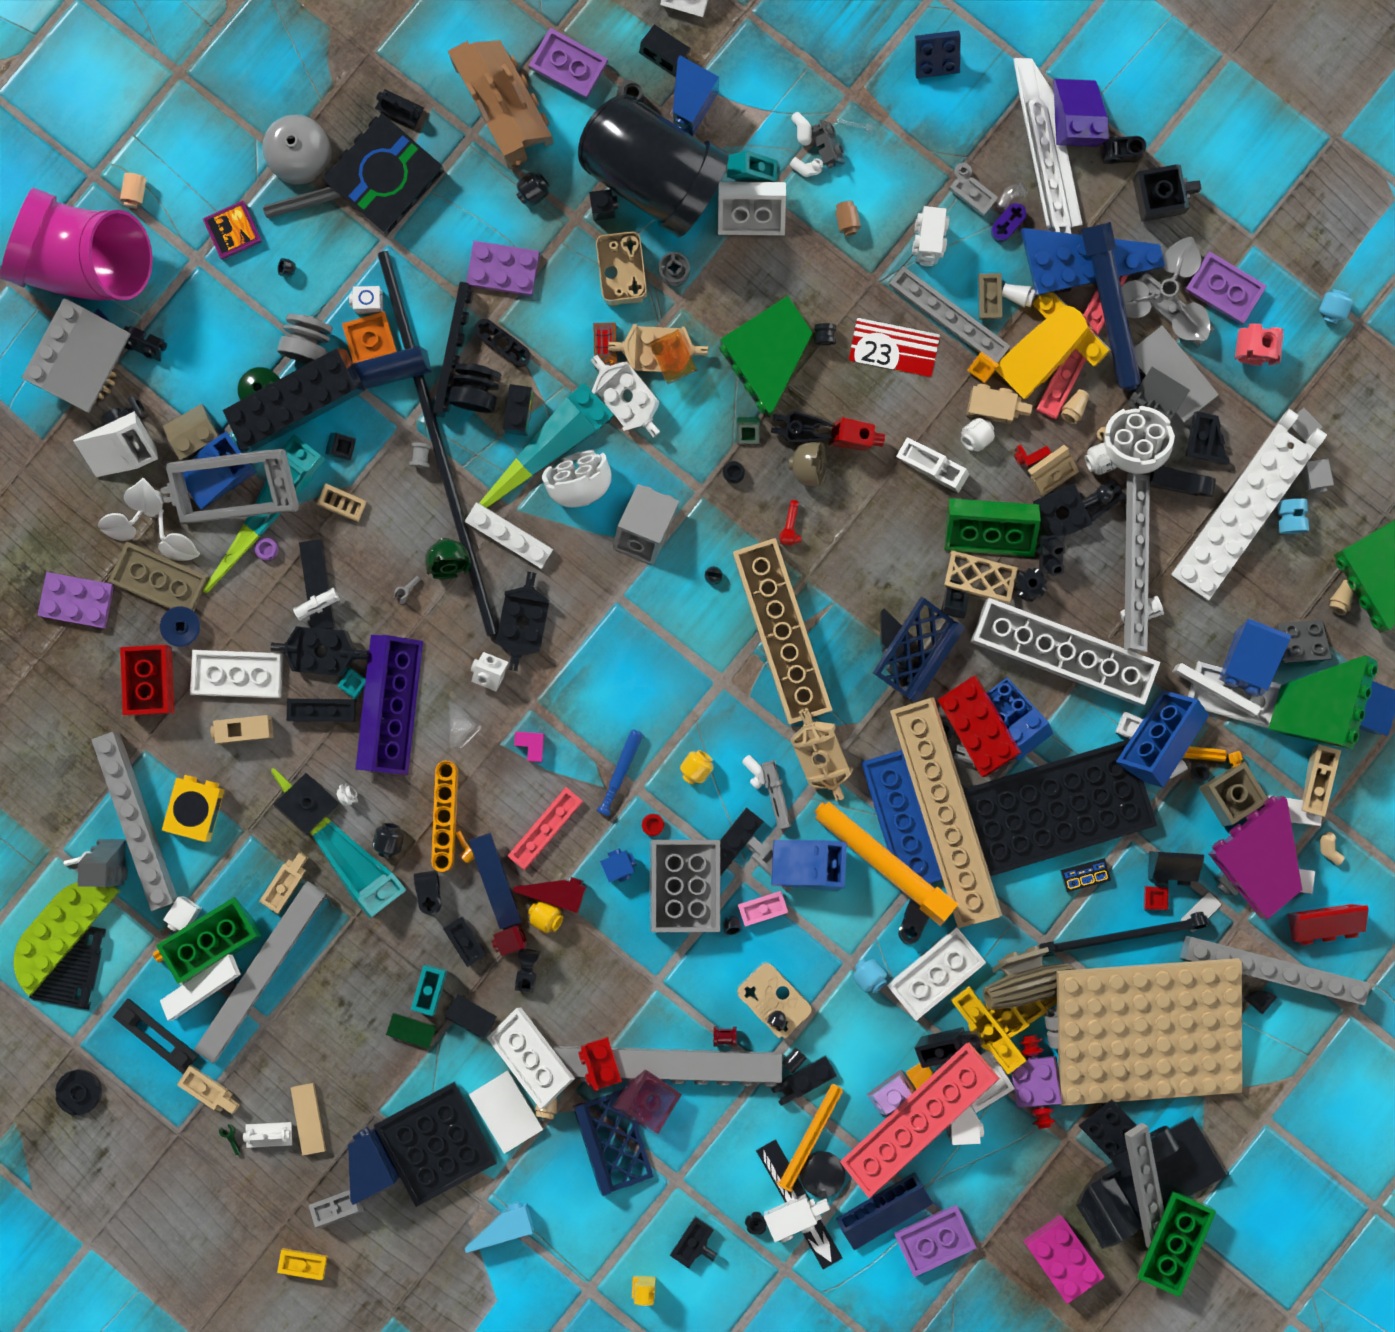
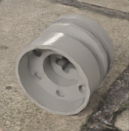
(306, 335)

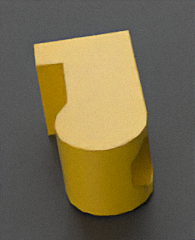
(643, 1290)

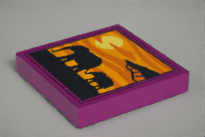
(232, 230)

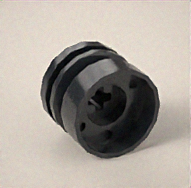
(475, 383)

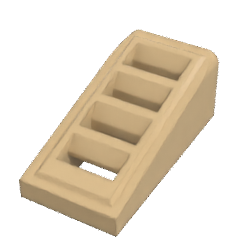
(344, 495)

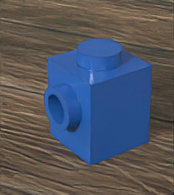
(619, 865)

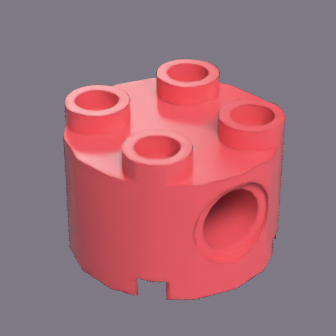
(1259, 345)

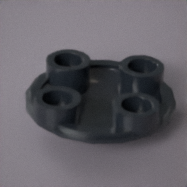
(822, 1174)

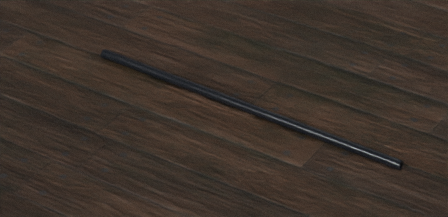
(438, 447)

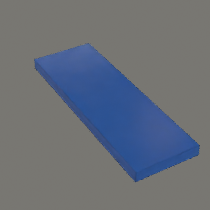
(901, 814)

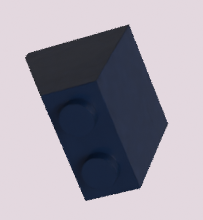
(369, 1165)

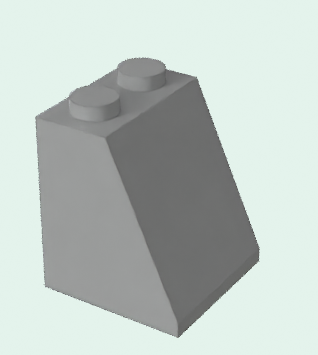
(645, 524)

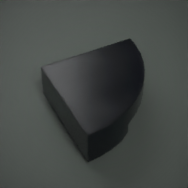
(1260, 1000)

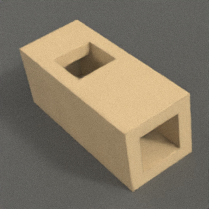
(242, 729)

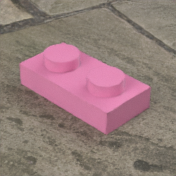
(763, 908)

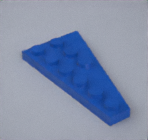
(1061, 261)

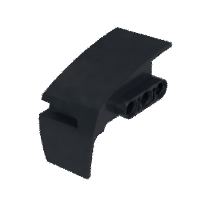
(1183, 1166)

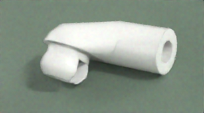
(756, 770)

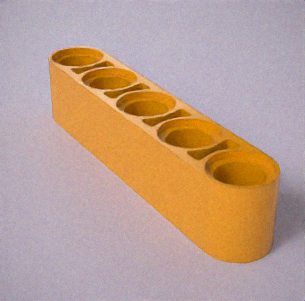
(439, 826)

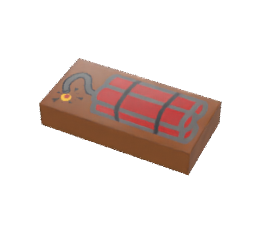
(602, 335)

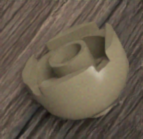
(808, 464)

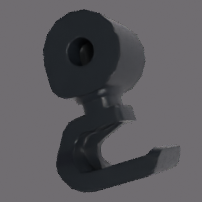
(117, 413)
(526, 977)

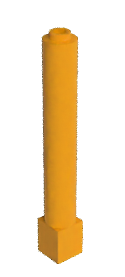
(932, 900)

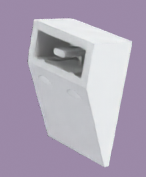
(117, 446)

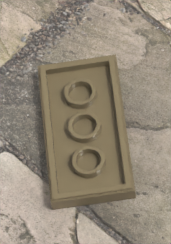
(157, 578)

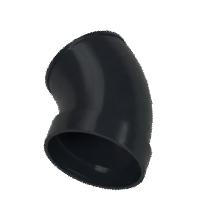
(651, 162)

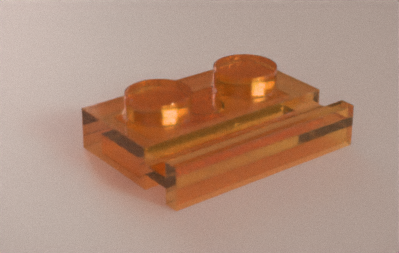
(673, 356)

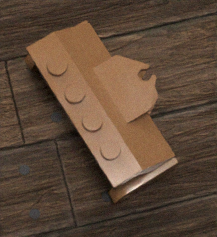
(501, 98)

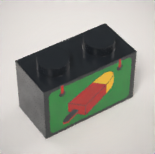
(518, 410)

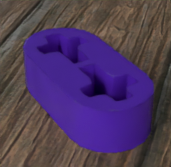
(1012, 225)

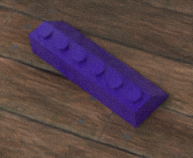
(389, 704)

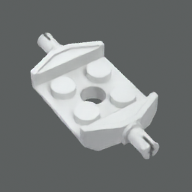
(610, 387)

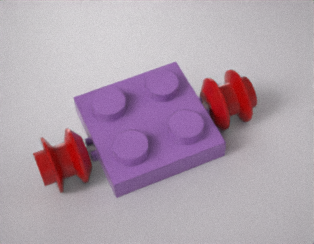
(1037, 1082)

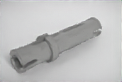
(774, 787)

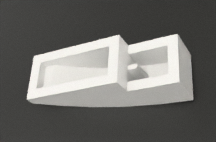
(933, 465)

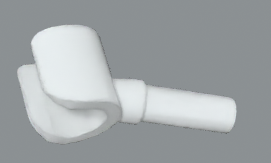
(75, 860)

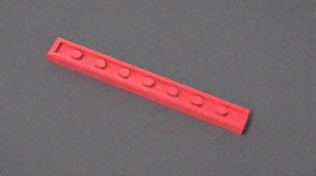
(1066, 375)

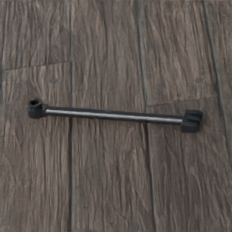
(1197, 921)

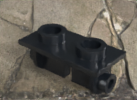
(398, 107)
(150, 348)

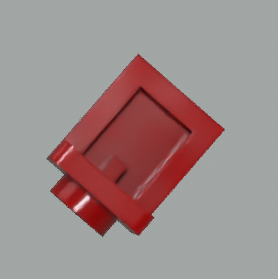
(1034, 458)

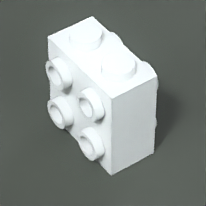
(929, 242)

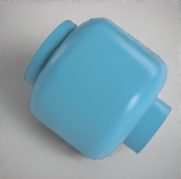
(1336, 306)
(869, 975)

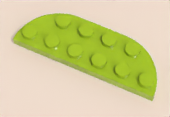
(57, 931)

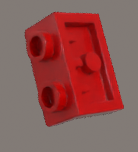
(600, 1063)

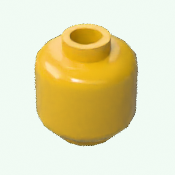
(696, 767)
(545, 917)

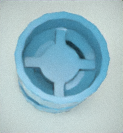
(1293, 516)

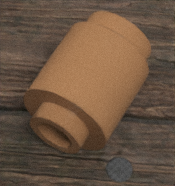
(847, 218)

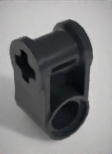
(1118, 149)
(428, 886)
(914, 919)

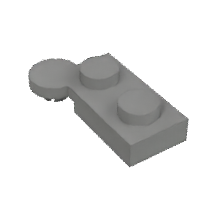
(971, 190)

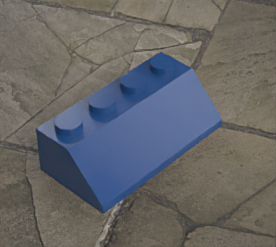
(1163, 737)

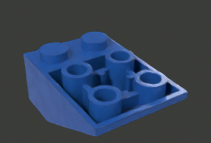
(213, 483)
(1020, 717)
(809, 864)

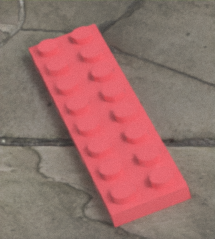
(919, 1120)

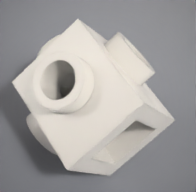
(488, 671)

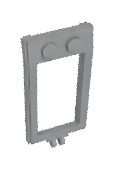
(277, 473)

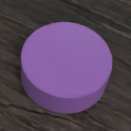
(266, 549)

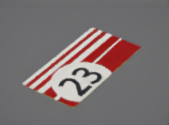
(894, 347)

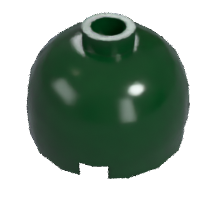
(446, 559)

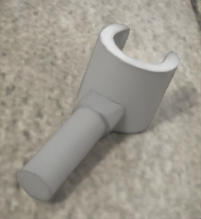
(404, 590)

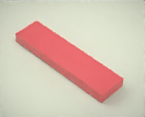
(545, 828)

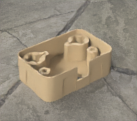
(613, 252)
(766, 981)

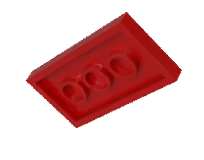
(979, 726)

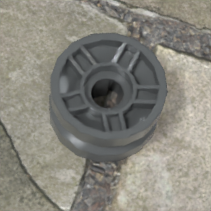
(682, 274)

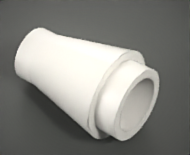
(1019, 294)

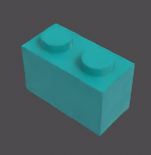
(429, 989)

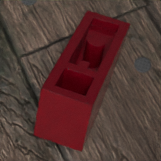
(560, 893)

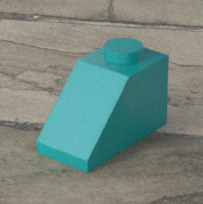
(751, 167)

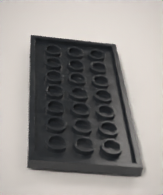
(1058, 808)

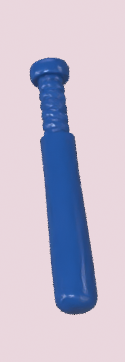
(626, 757)

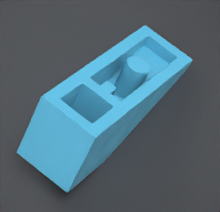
(508, 1225)

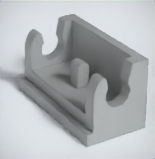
(334, 1209)

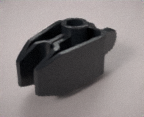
(802, 426)

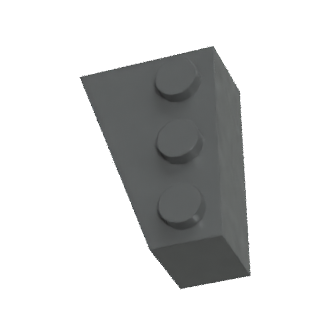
(104, 865)

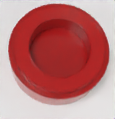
(653, 824)

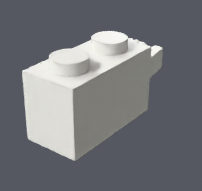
(794, 1216)

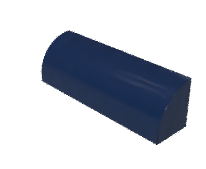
(393, 367)
(884, 1211)

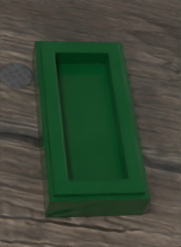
(411, 1030)

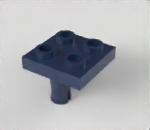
(937, 54)

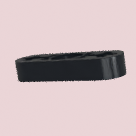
(501, 333)

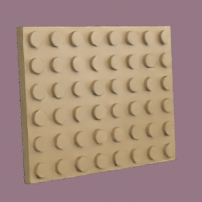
(1150, 1031)

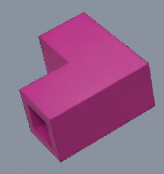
(534, 742)

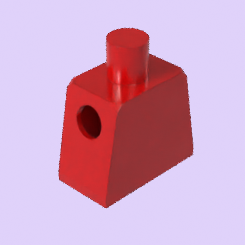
(848, 433)

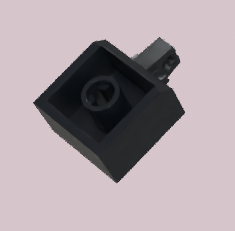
(1169, 181)

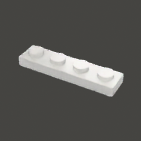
(509, 535)

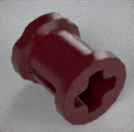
(725, 1036)

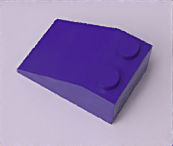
(1079, 113)

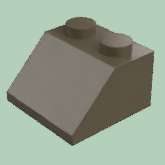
(191, 432)
(1233, 794)

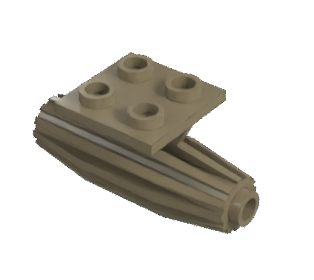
(1024, 980)

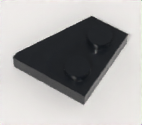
(1206, 439)

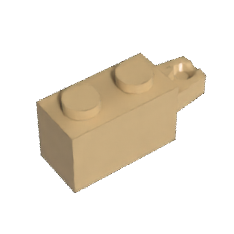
(996, 405)

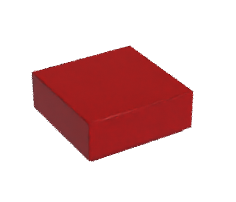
(1155, 898)

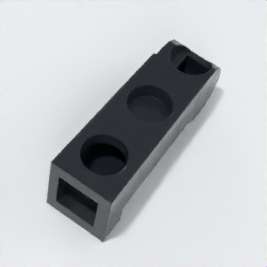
(1182, 482)

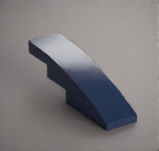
(495, 880)

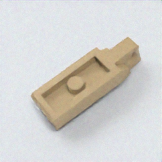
(284, 883)
(207, 1090)

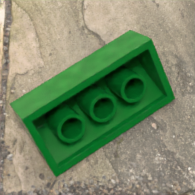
(992, 527)
(208, 940)
(1176, 1243)

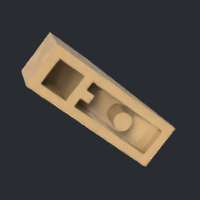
(1320, 779)

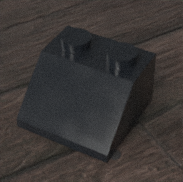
(1174, 866)

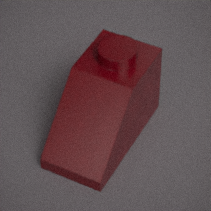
(509, 940)

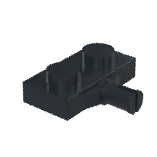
(694, 1243)

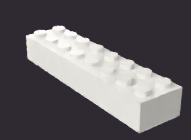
(1065, 652)

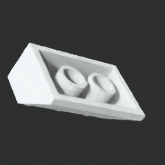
(751, 208)

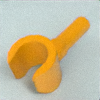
(467, 855)

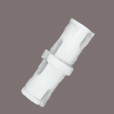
(316, 604)

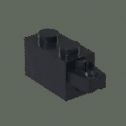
(941, 1046)

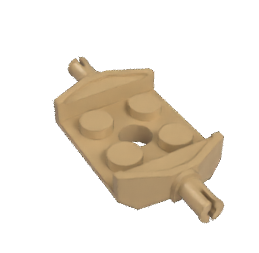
(639, 352)
(821, 739)

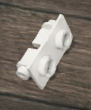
(268, 1134)

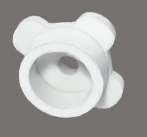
(347, 794)

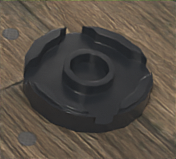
(78, 1092)

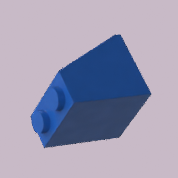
(693, 94)
(1254, 657)
(1379, 710)

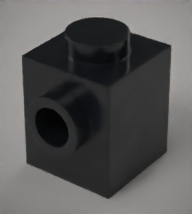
(603, 204)

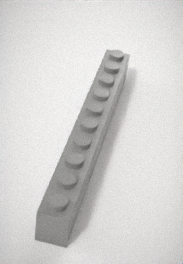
(686, 1065)

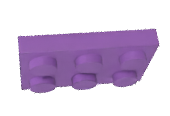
(568, 63)
(503, 268)
(1225, 288)
(75, 600)
(935, 1240)

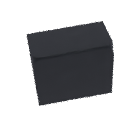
(340, 446)

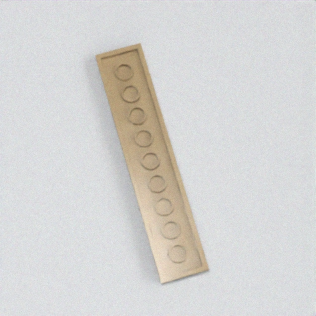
(946, 812)

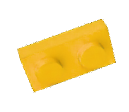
(302, 1264)

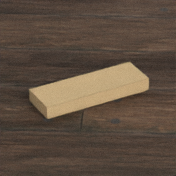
(308, 1119)

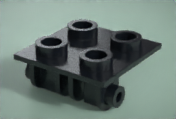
(1108, 1127)

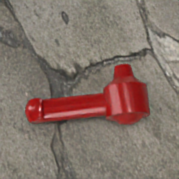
(788, 535)

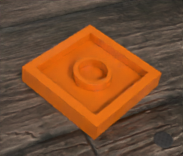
(369, 337)

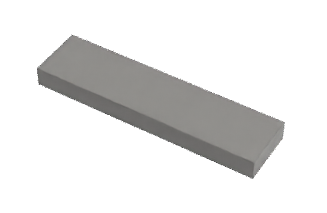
(1163, 307)

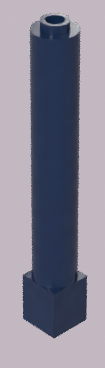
(1099, 244)

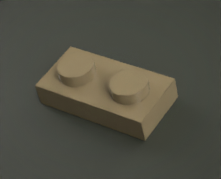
(990, 296)

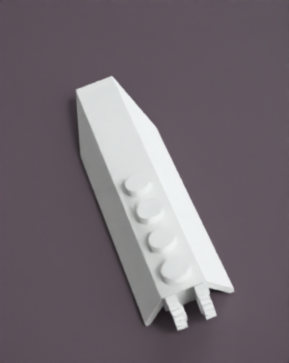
(1049, 159)

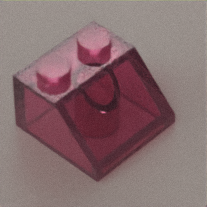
(647, 1101)

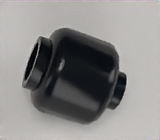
(532, 188)
(388, 840)

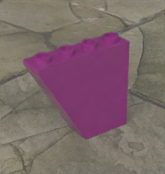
(1262, 858)

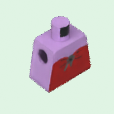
(891, 1093)

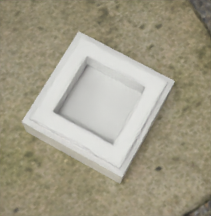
(1128, 725)

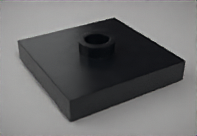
(306, 804)

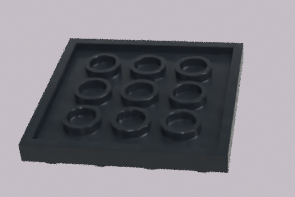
(435, 1143)

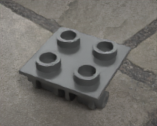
(1159, 393)
(1306, 643)

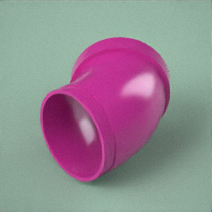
(77, 250)

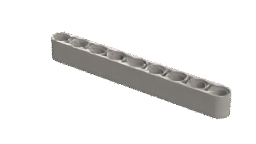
(260, 972)

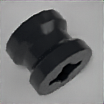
(825, 334)

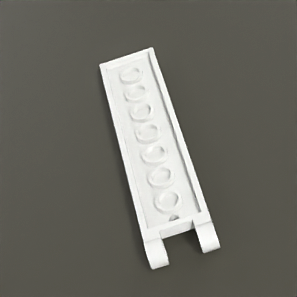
(1246, 508)

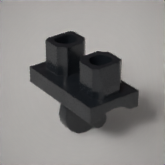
(1051, 554)

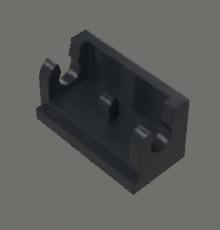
(663, 49)
(470, 1017)

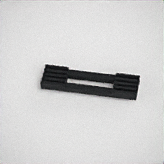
(181, 1056)

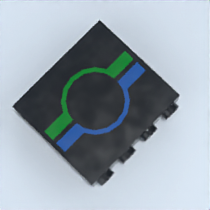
(383, 174)

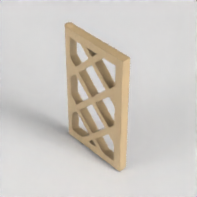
(966, 586)

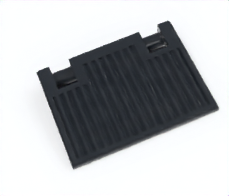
(74, 971)

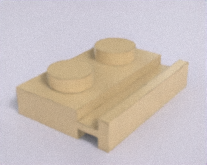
(1053, 471)

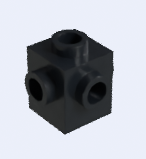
(1022, 587)

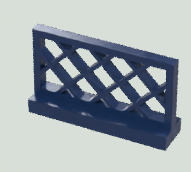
(929, 658)
(596, 1154)

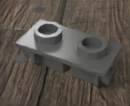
(832, 151)

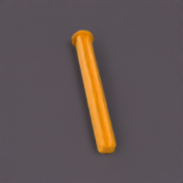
(810, 1138)

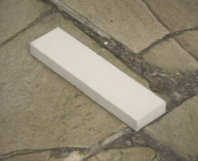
(1216, 689)
(200, 987)

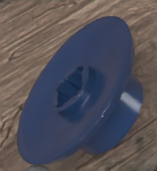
(170, 622)

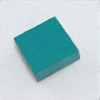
(352, 683)

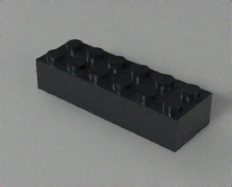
(294, 400)

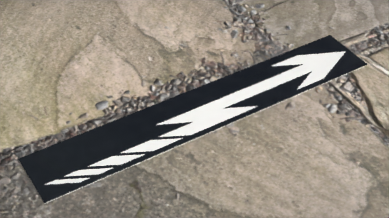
(818, 1238)

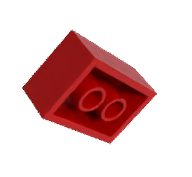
(147, 680)

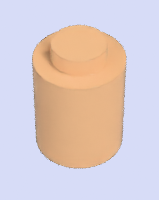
(133, 190)

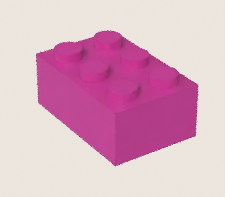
(1063, 1259)

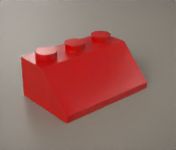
(1328, 923)

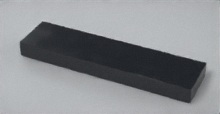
(316, 580)

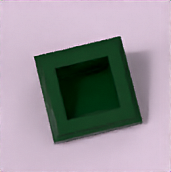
(748, 430)

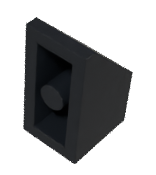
(888, 630)

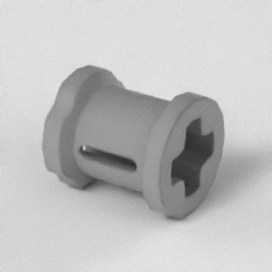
(420, 455)

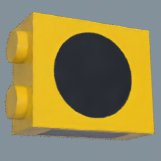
(193, 808)

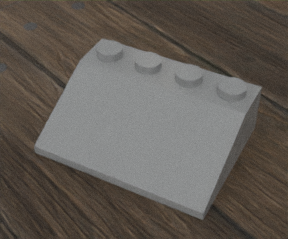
(76, 355)
(684, 885)

